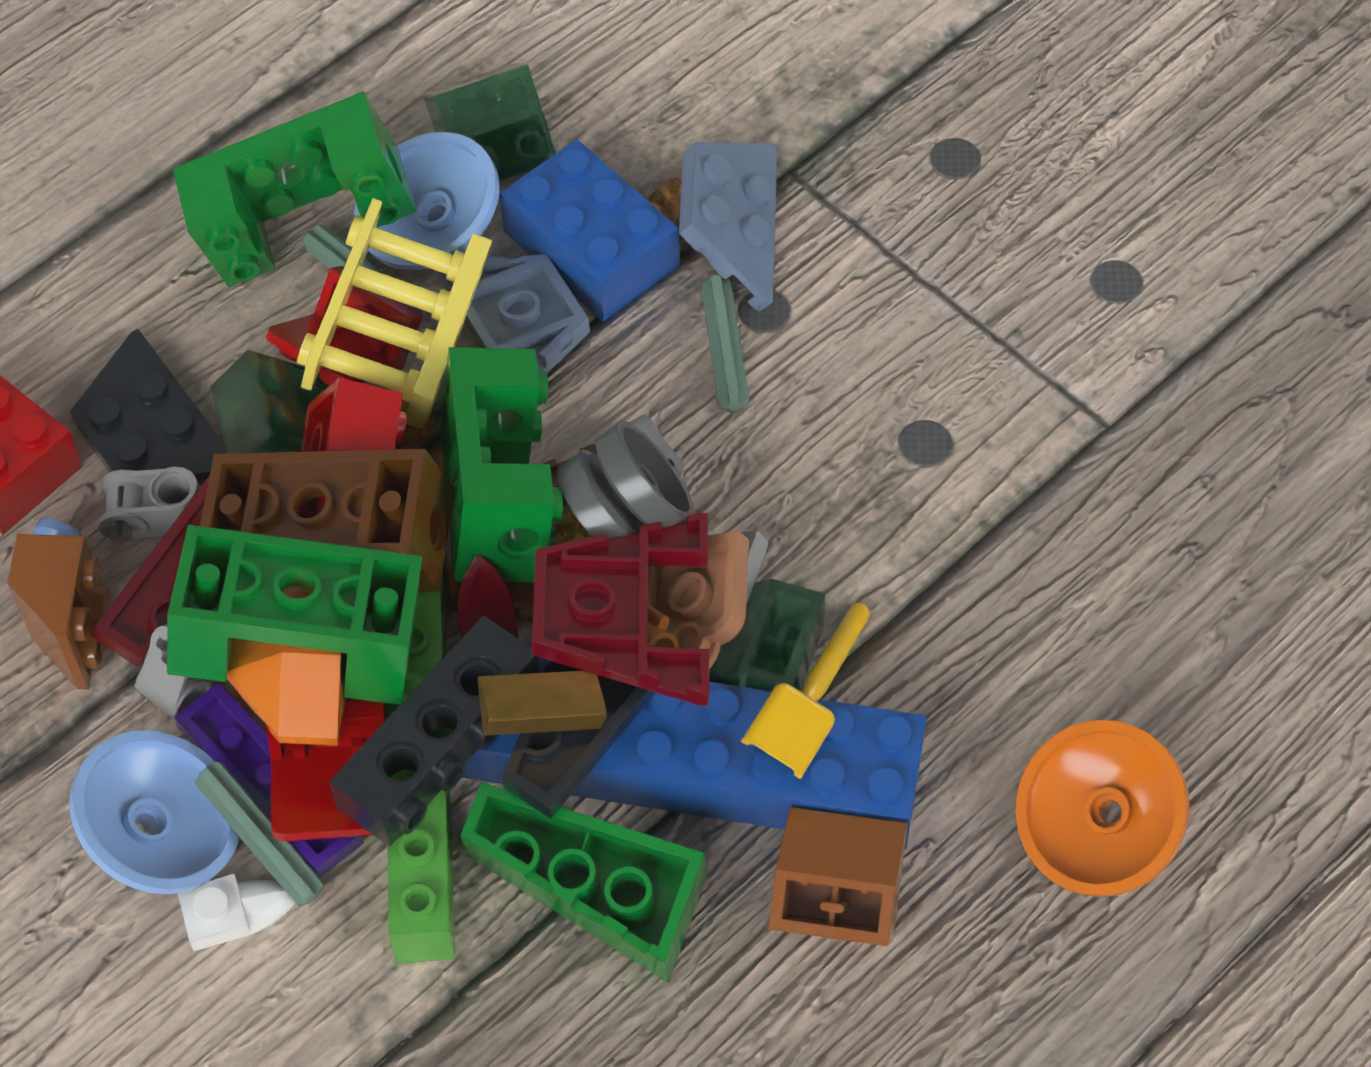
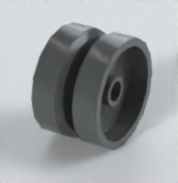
(624, 485)

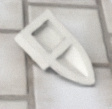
(231, 909)

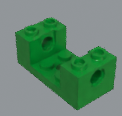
(243, 184)
(487, 433)
(234, 589)

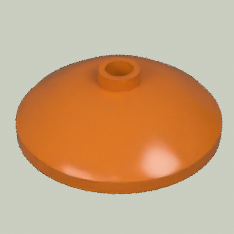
(1066, 802)

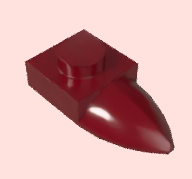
(485, 594)

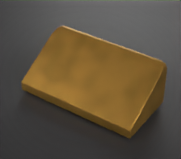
(540, 702)

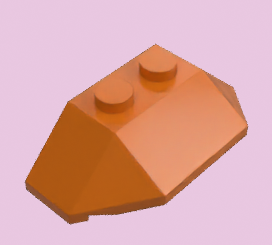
(292, 687)

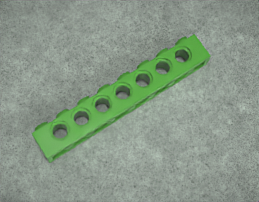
(423, 860)

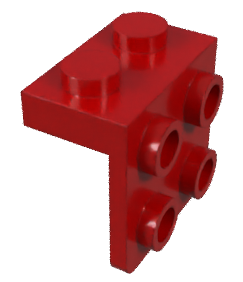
(291, 334)
(301, 776)

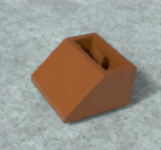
(60, 600)
(838, 876)

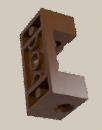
(372, 500)

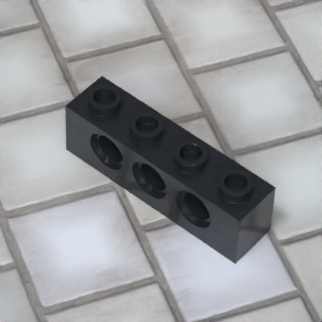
(404, 742)

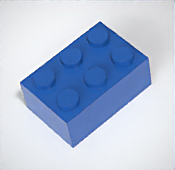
(592, 229)

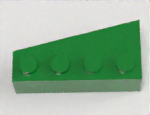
(594, 873)

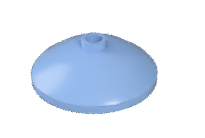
(452, 191)
(150, 782)

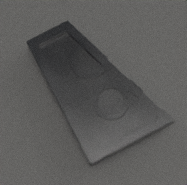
(553, 764)

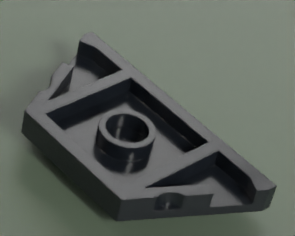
(143, 417)

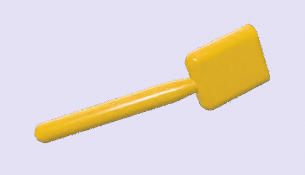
(792, 721)

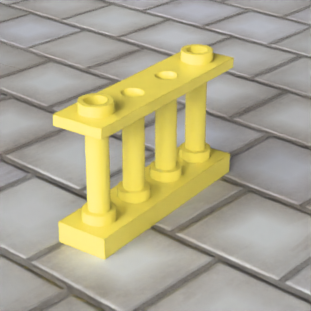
(432, 346)

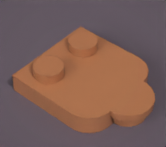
(705, 602)

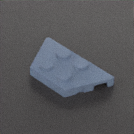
(732, 210)
(525, 307)

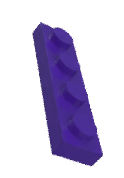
(236, 740)

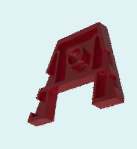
(595, 608)

